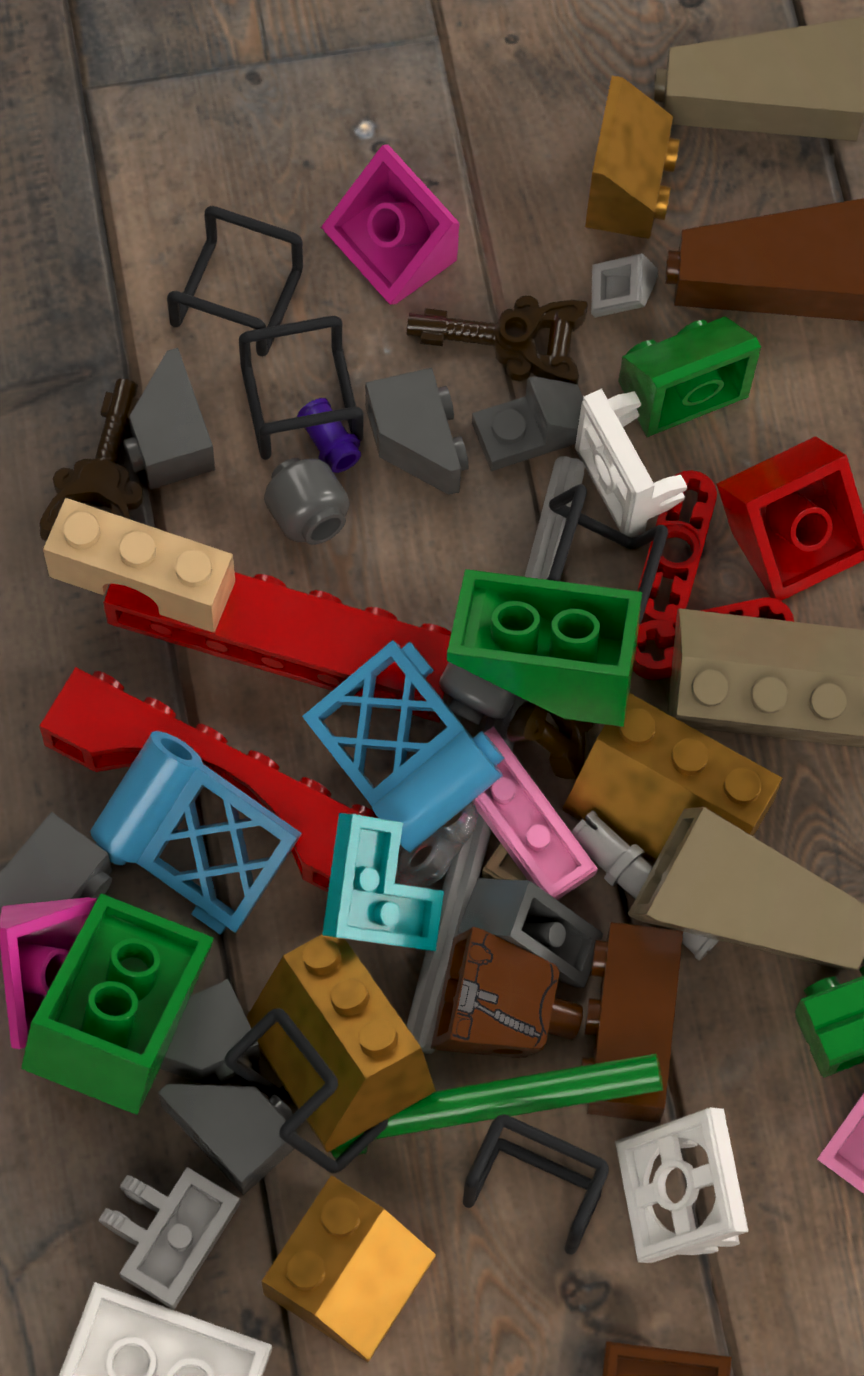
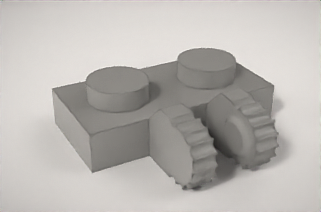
(178, 1237)

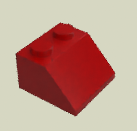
(796, 517)

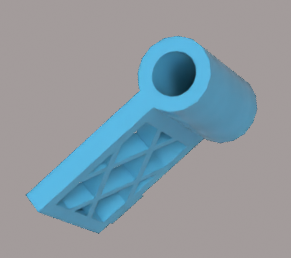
(437, 778)
(152, 804)

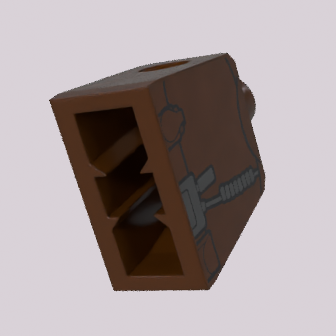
(500, 1000)

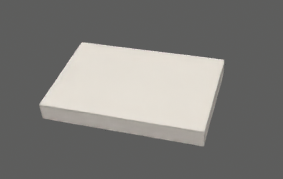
(146, 1339)

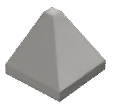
(622, 284)

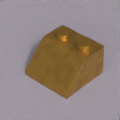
(630, 163)
(348, 1268)

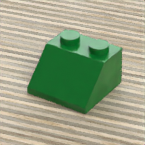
(690, 373)

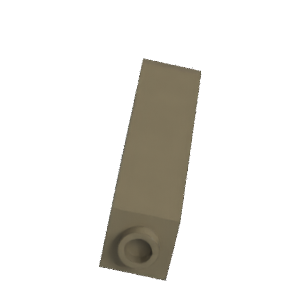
(770, 82)
(747, 894)

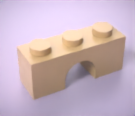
(177, 573)

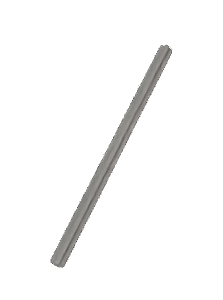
(469, 860)

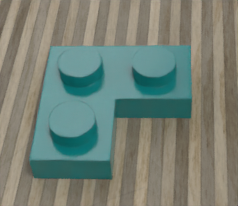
(363, 891)

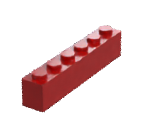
(292, 635)

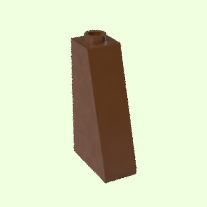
(776, 263)

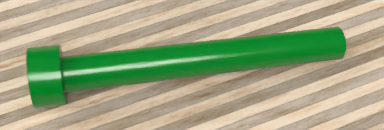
(524, 1096)

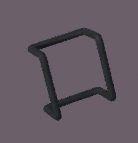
(180, 302)
(263, 430)
(574, 516)
(331, 1082)
(492, 1145)

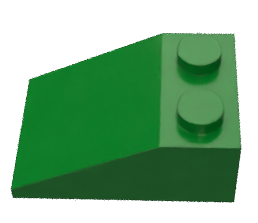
(549, 642)
(116, 1004)

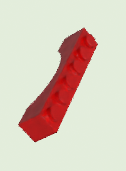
(108, 727)

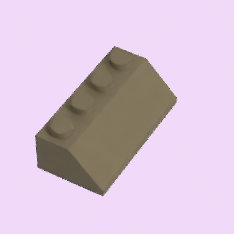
(768, 678)

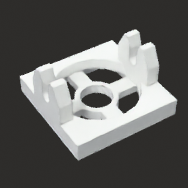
(617, 466)
(636, 1161)

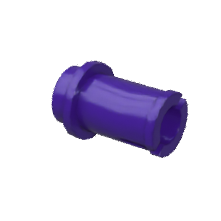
(331, 439)

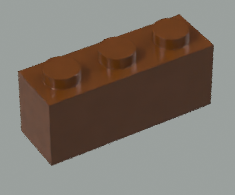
(634, 1009)

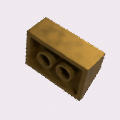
(657, 768)
(353, 1032)

